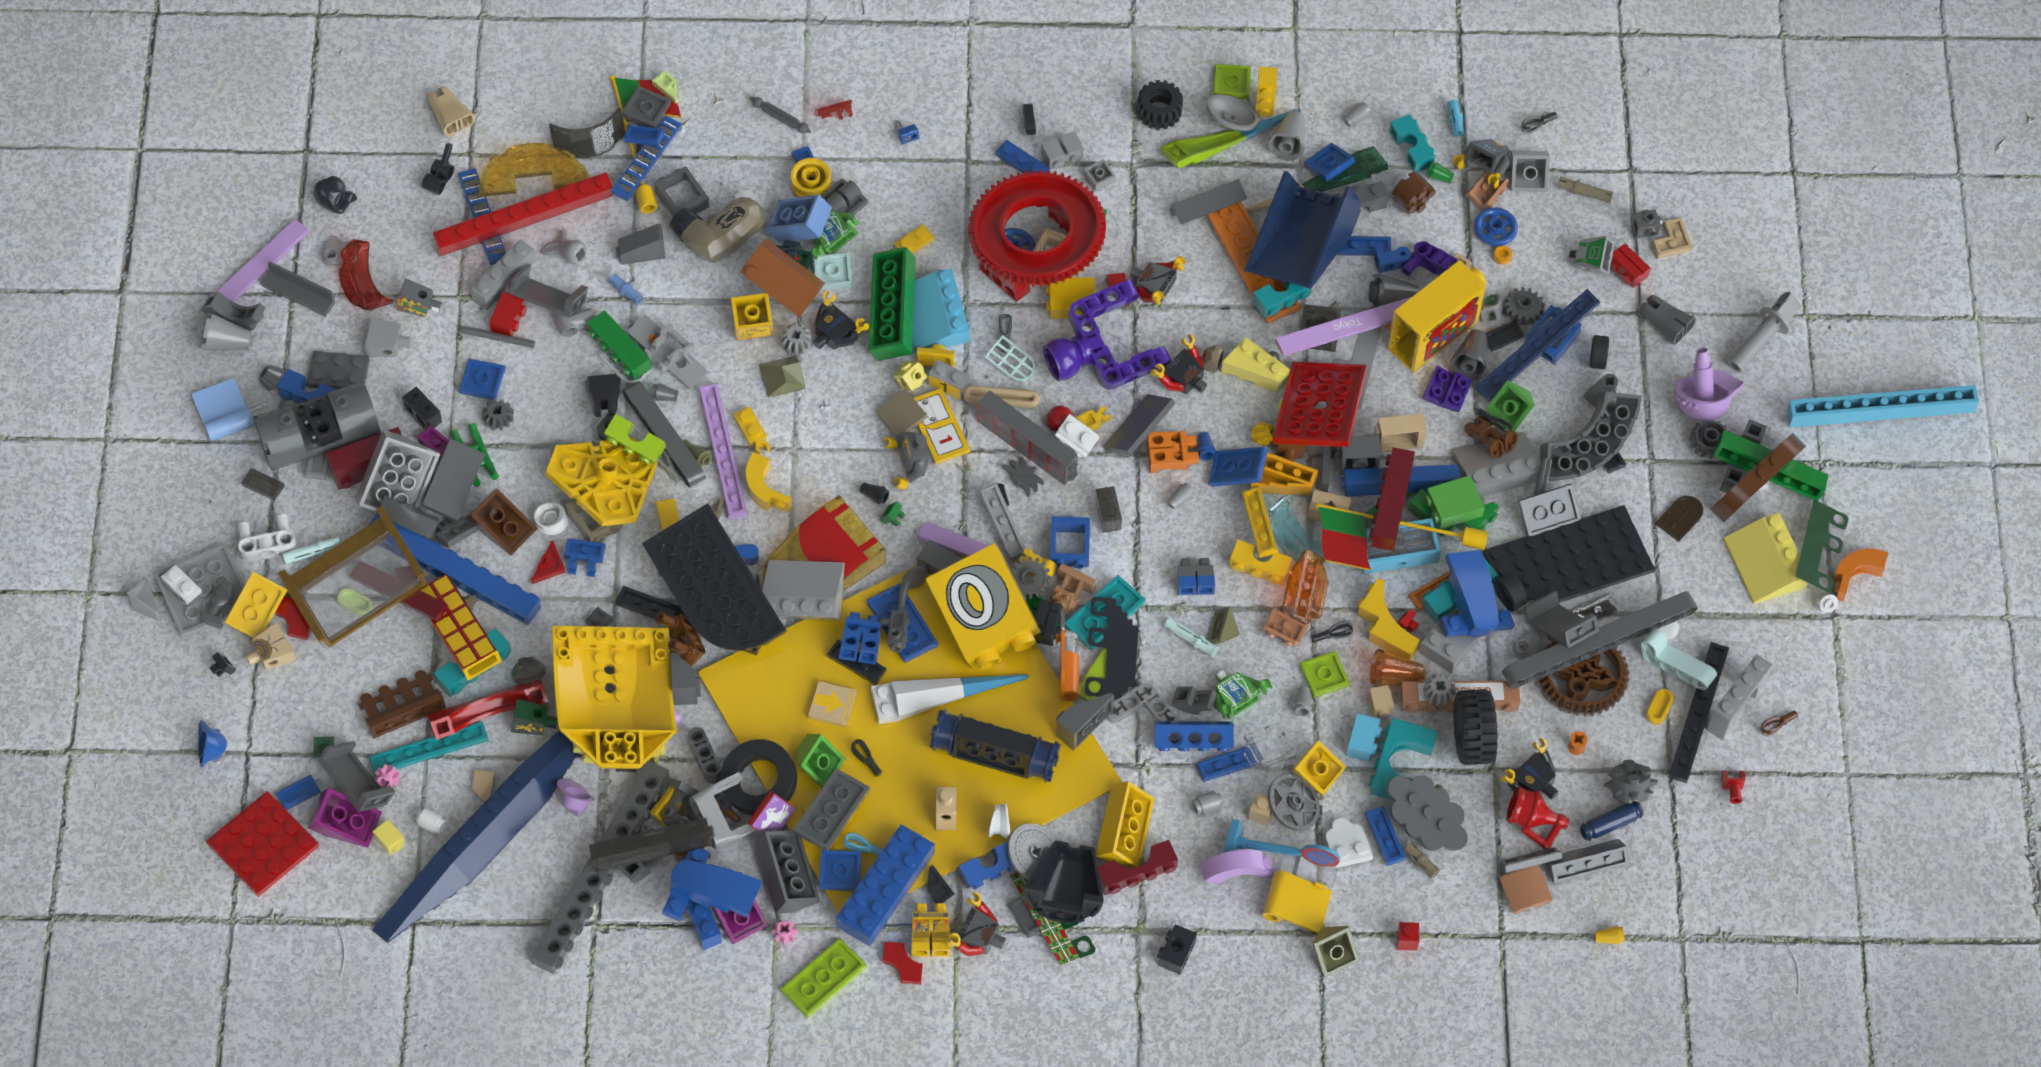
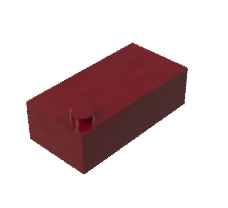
(351, 462)

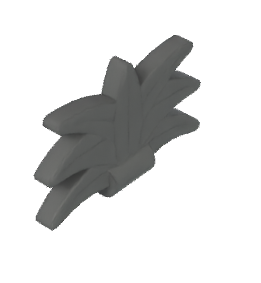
(1023, 476)

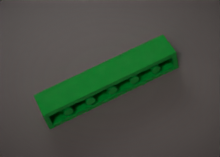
(1792, 476)

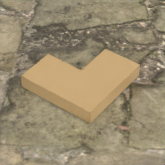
(1675, 242)

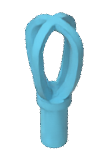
(869, 847)

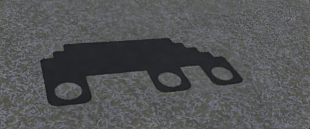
(1121, 646)

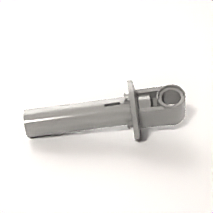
(1774, 320)

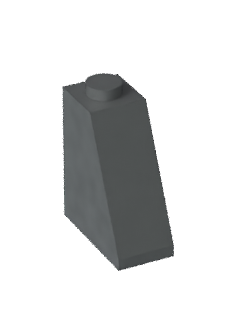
(641, 246)

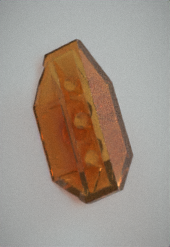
(1306, 588)

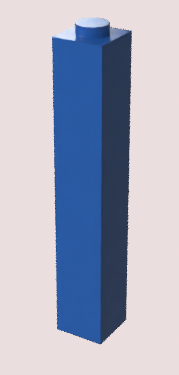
(1367, 481)

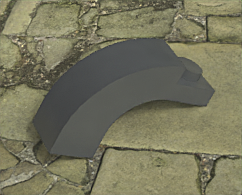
(244, 316)

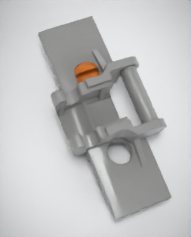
(662, 355)

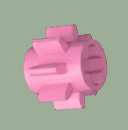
(387, 776)
(784, 937)

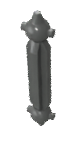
(780, 114)

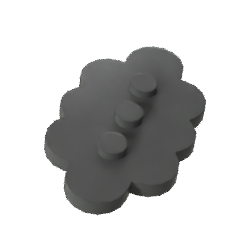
(1427, 813)

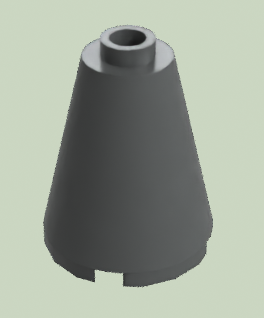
(1388, 290)
(1471, 356)

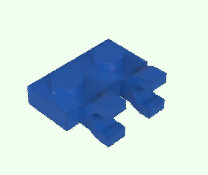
(584, 551)

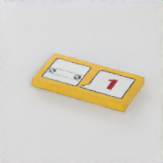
(941, 427)

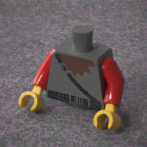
(1156, 279)
(978, 930)

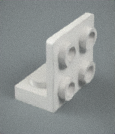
(1077, 435)

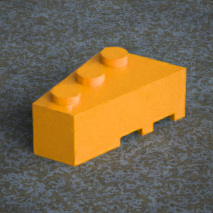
(1286, 477)

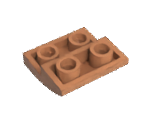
(1526, 889)

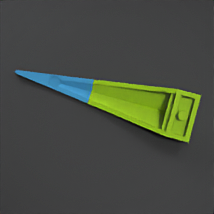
(1199, 148)

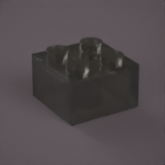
(1317, 315)

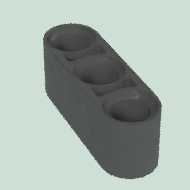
(705, 763)

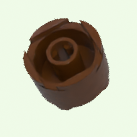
(1413, 193)

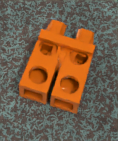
(1170, 451)

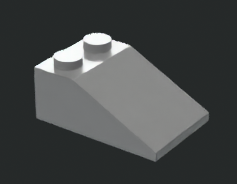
(1446, 651)

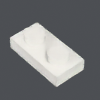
(181, 584)

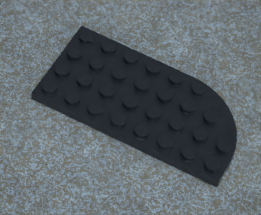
(1575, 556)
(713, 583)

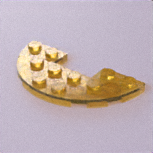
(530, 161)

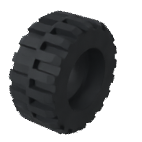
(1475, 727)

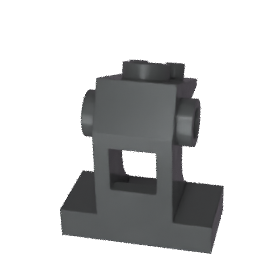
(681, 794)

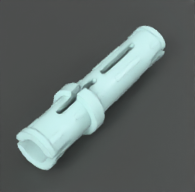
(311, 550)
(1188, 635)

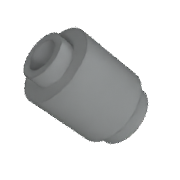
(1207, 803)

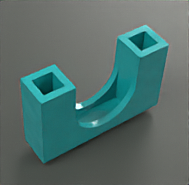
(1400, 736)

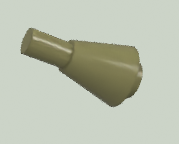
(701, 455)

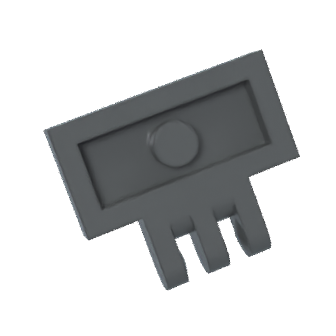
(453, 532)

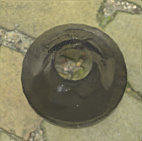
(528, 670)

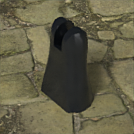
(603, 393)

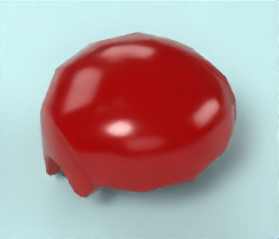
(1057, 416)

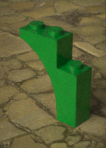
(1419, 509)

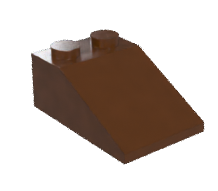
(502, 522)

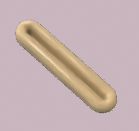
(1014, 397)

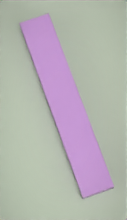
(259, 263)

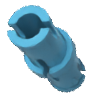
(1455, 118)

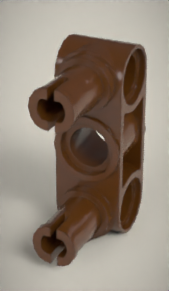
(683, 637)

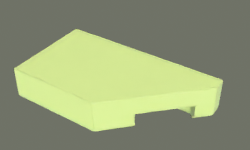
(667, 85)

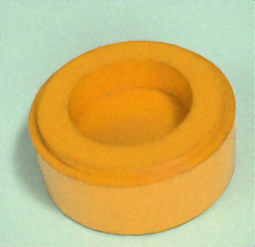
(1502, 255)

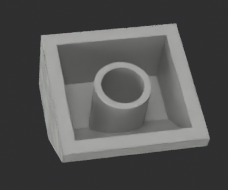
(1529, 170)

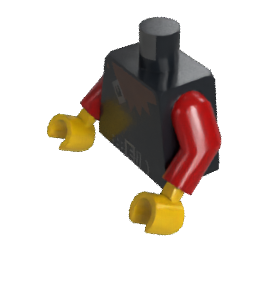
(1183, 371)

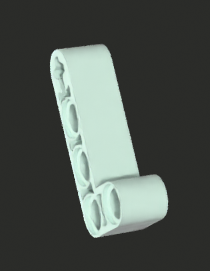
(1675, 662)

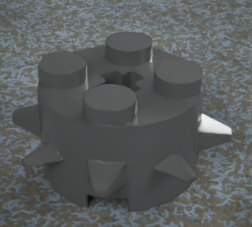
(1631, 782)

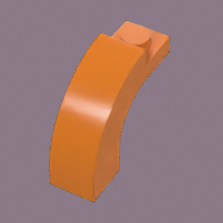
(1858, 562)

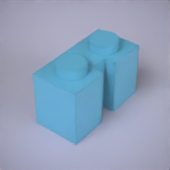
(1363, 736)

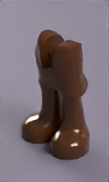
(1483, 430)

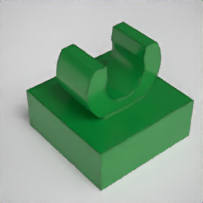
(891, 513)

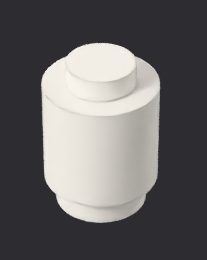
(431, 821)

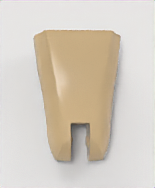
(450, 111)

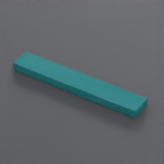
(430, 748)

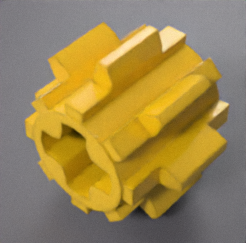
(1262, 433)

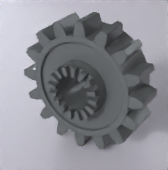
(1523, 306)
(1700, 437)
(1040, 573)

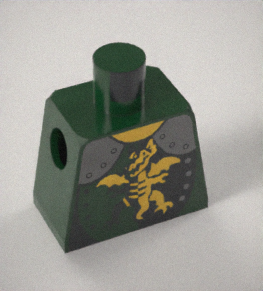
(531, 718)

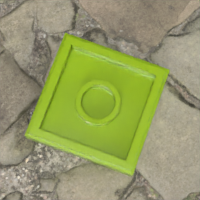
(1232, 80)
(1324, 674)

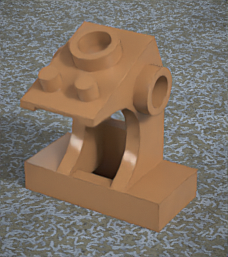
(1075, 583)

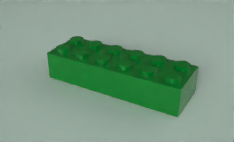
(892, 304)

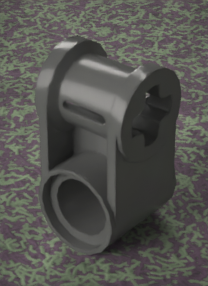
(1606, 384)

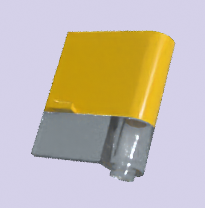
(1299, 892)

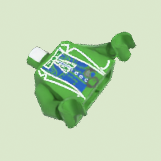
(836, 233)
(1237, 693)

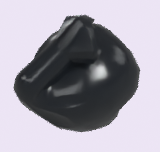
(332, 194)

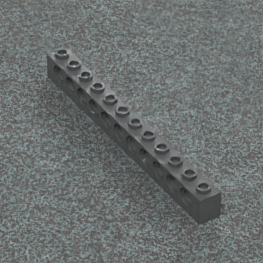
(550, 961)

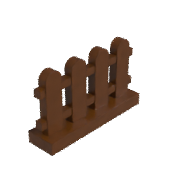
(399, 715)

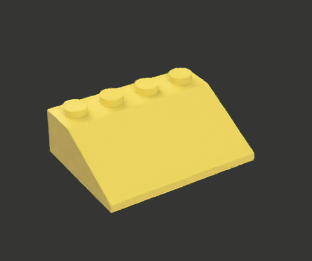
(1766, 558)

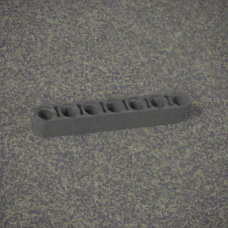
(659, 426)

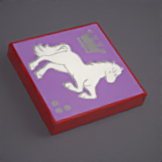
(771, 814)

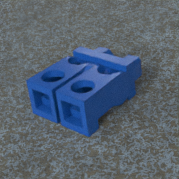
(864, 632)

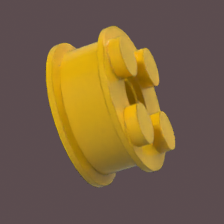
(808, 169)

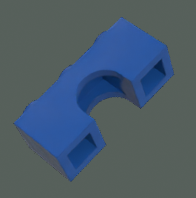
(293, 385)
(974, 873)

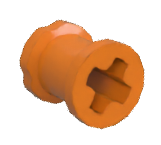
(1577, 741)

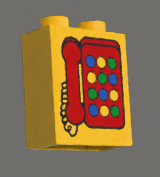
(1437, 315)

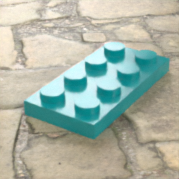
(1083, 620)

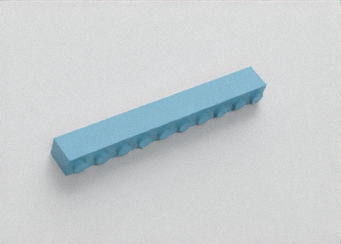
(1882, 406)

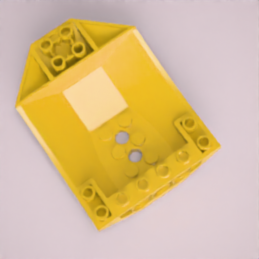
(619, 726)

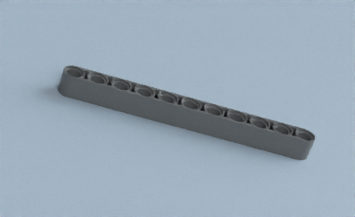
(1608, 637)

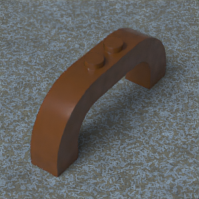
(1758, 477)

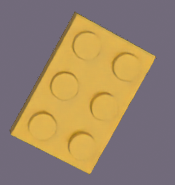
(255, 605)

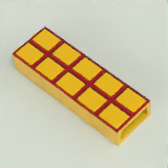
(461, 630)

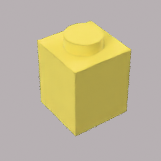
(389, 837)

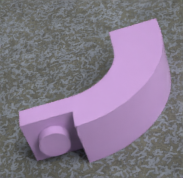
(1236, 863)

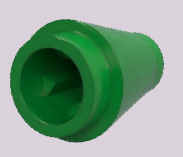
(1439, 173)

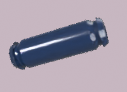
(1611, 820)

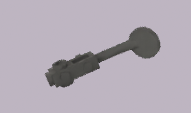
(900, 618)

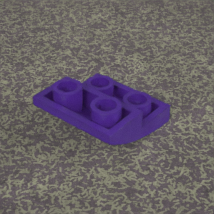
(1447, 389)

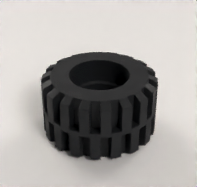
(1156, 116)

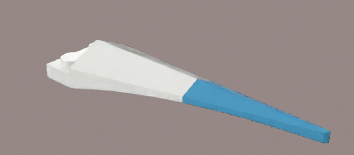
(908, 698)

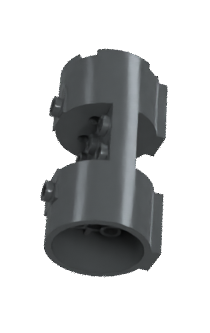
(288, 439)

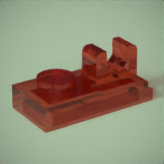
(827, 111)

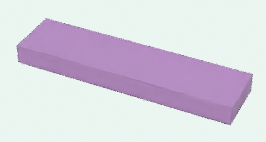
(949, 540)

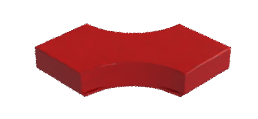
(291, 614)
(908, 969)

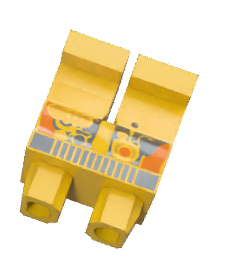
(930, 924)

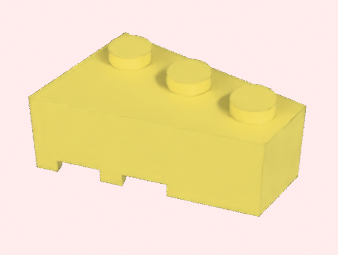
(1255, 365)

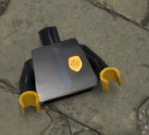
(835, 327)
(1535, 773)

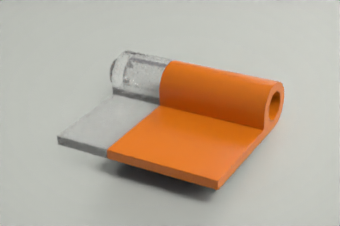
(1069, 662)

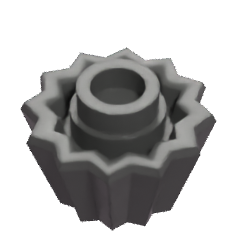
(270, 377)

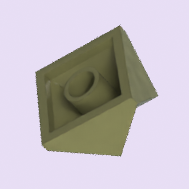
(782, 376)
(1335, 949)

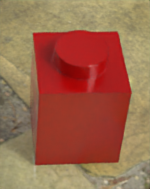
(1408, 936)

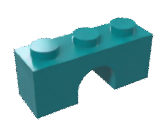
(1407, 131)
(1271, 302)

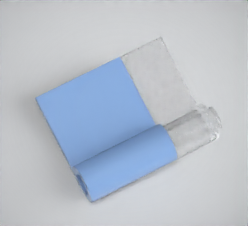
(231, 405)

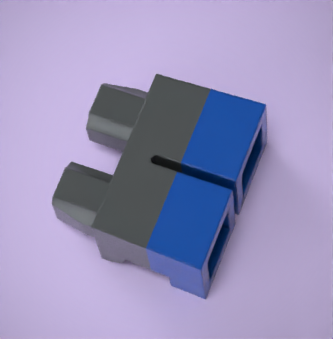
(1187, 577)

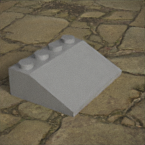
(396, 470)
(1499, 474)
(805, 589)

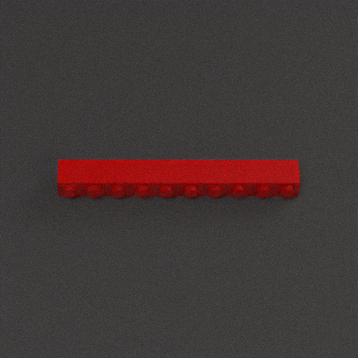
(522, 214)

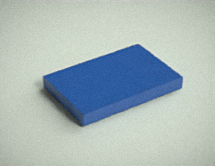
(1238, 466)

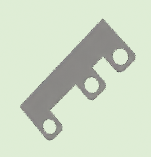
(1364, 354)

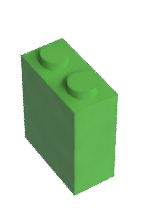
(1454, 502)

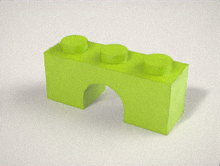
(648, 449)

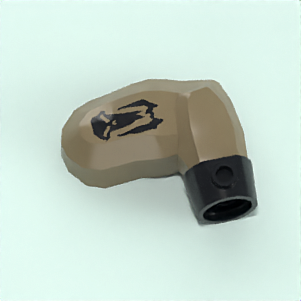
(722, 231)

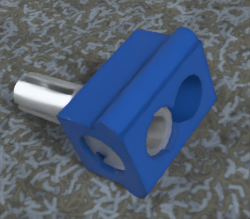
(908, 133)

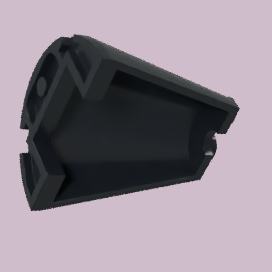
(1066, 884)

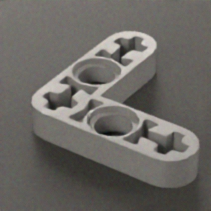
(1147, 701)

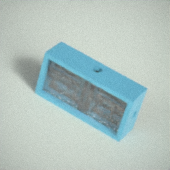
(1411, 549)

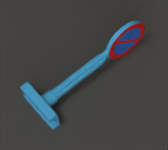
(1315, 854)

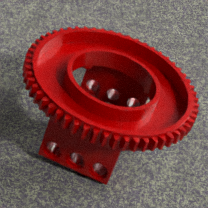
(1067, 204)

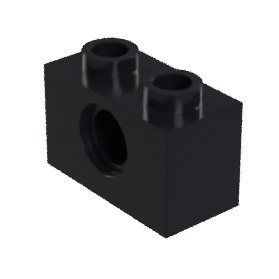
(1176, 960)

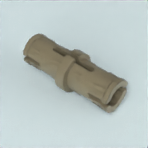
(1421, 860)

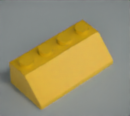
(1125, 825)

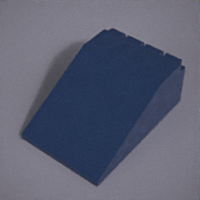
(1302, 233)

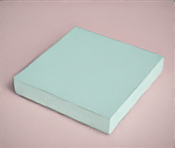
(834, 270)

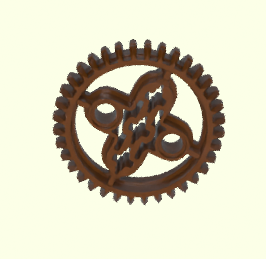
(1588, 681)

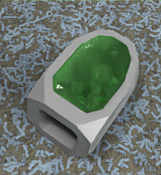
(1491, 309)

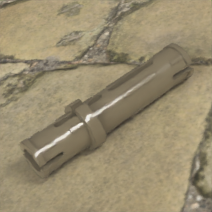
(1584, 189)

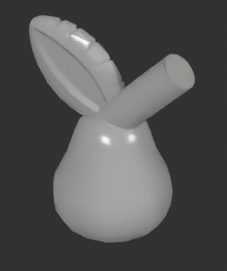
(572, 250)

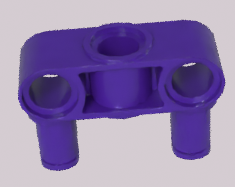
(1430, 258)

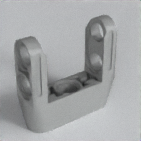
(706, 806)

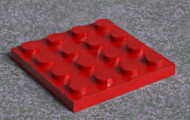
(262, 843)

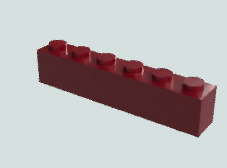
(1393, 498)

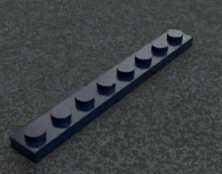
(1538, 344)

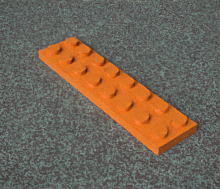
(1238, 237)

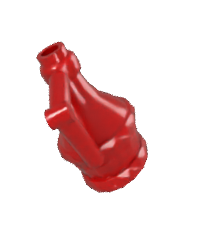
(1529, 810)

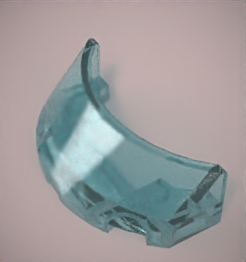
(1288, 532)

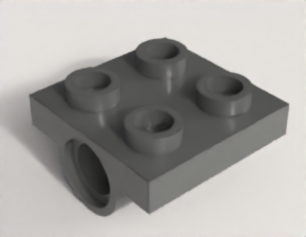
(845, 197)

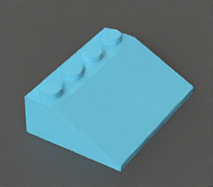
(938, 312)

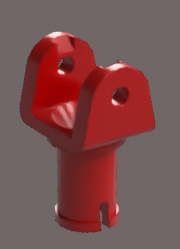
(1734, 786)

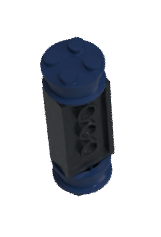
(994, 746)

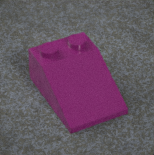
(340, 820)
(739, 926)

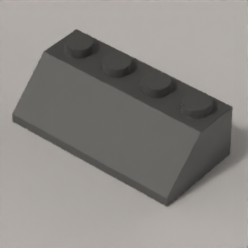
(786, 871)

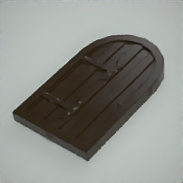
(1681, 517)

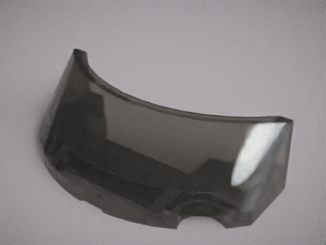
(589, 141)

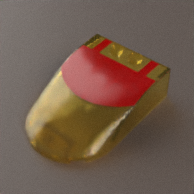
(833, 536)

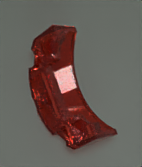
(356, 277)

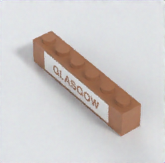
(1413, 696)

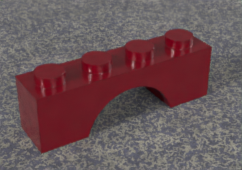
(1116, 877)

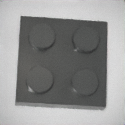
(646, 107)

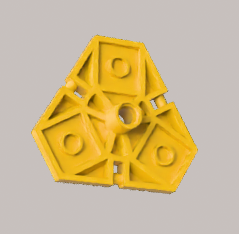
(610, 481)

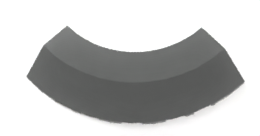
(1597, 441)

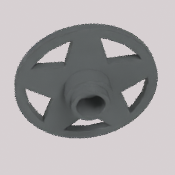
(1293, 802)

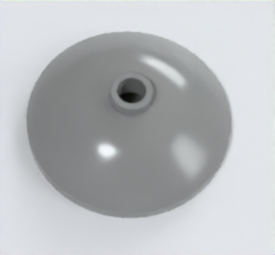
(1232, 113)

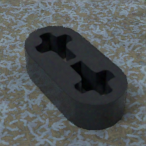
(1029, 119)

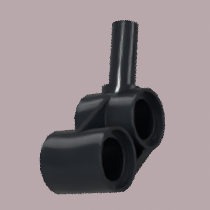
(440, 171)

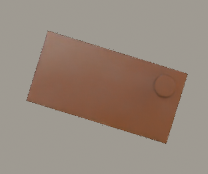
(782, 277)

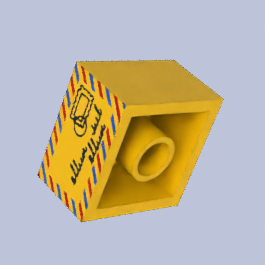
(752, 316)

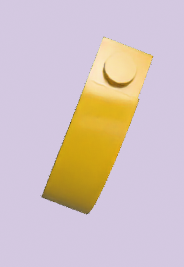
(761, 494)

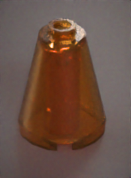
(1394, 669)

